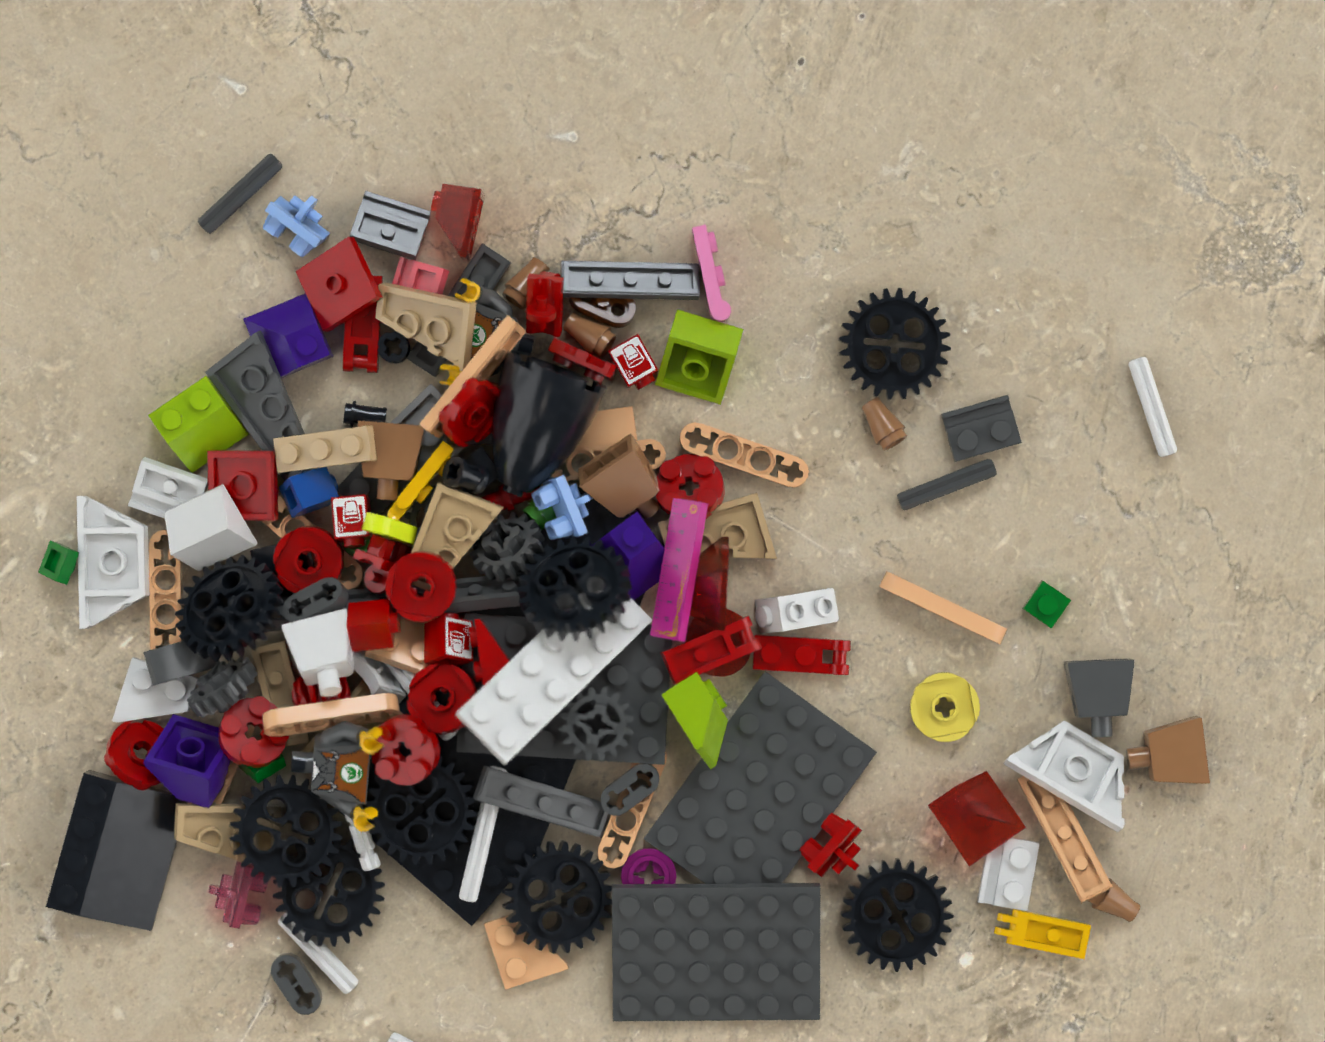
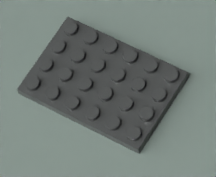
(635, 673)
(767, 795)
(716, 951)

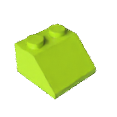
(699, 357)
(198, 423)
(700, 714)

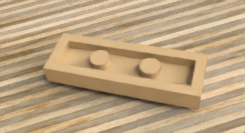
(325, 449)
(277, 679)

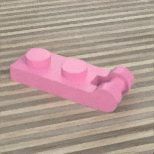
(711, 275)

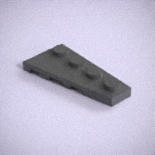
(257, 393)

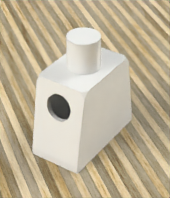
(321, 650)

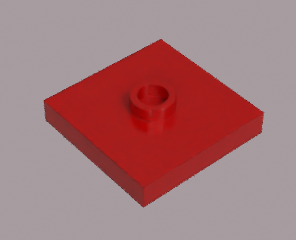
(338, 284)
(249, 479)

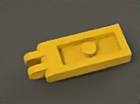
(419, 486)
(1045, 933)

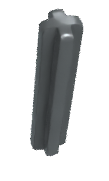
(240, 193)
(947, 484)

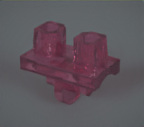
(237, 909)

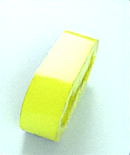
(389, 528)

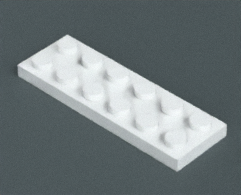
(544, 681)

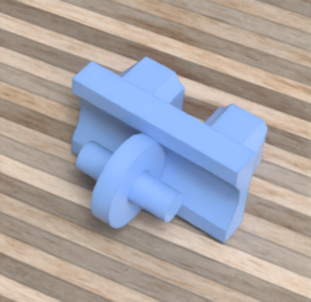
(300, 219)
(567, 505)

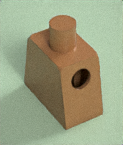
(397, 455)
(621, 479)
(1173, 752)

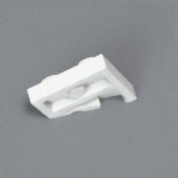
(143, 700)

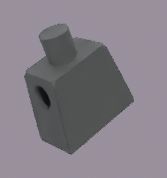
(1100, 691)

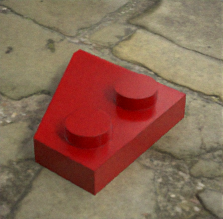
(567, 355)

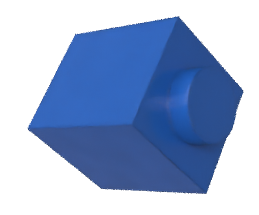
(309, 491)

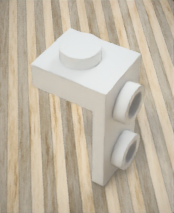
(796, 611)

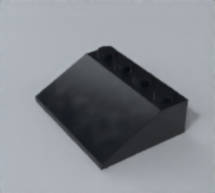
(115, 852)

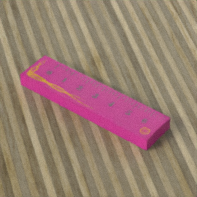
(679, 569)

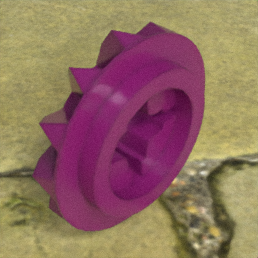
(640, 860)

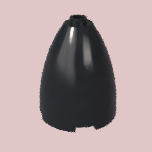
(538, 420)

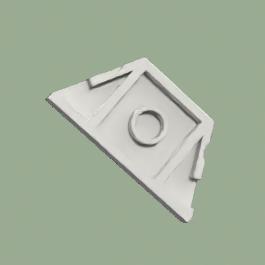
(110, 561)
(1076, 771)

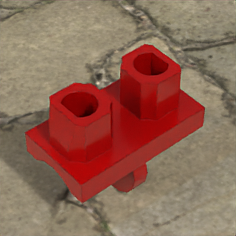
(544, 303)
(382, 555)
(842, 834)

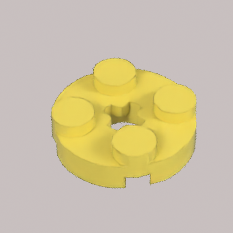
(960, 718)

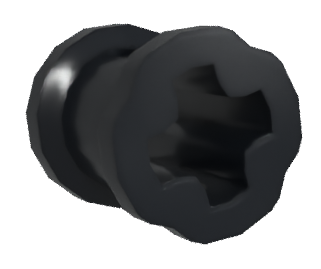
(383, 349)
(460, 473)

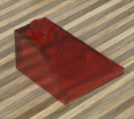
(459, 215)
(711, 585)
(976, 817)

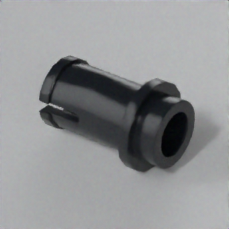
(355, 413)

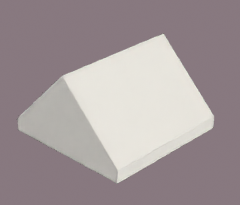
(207, 529)

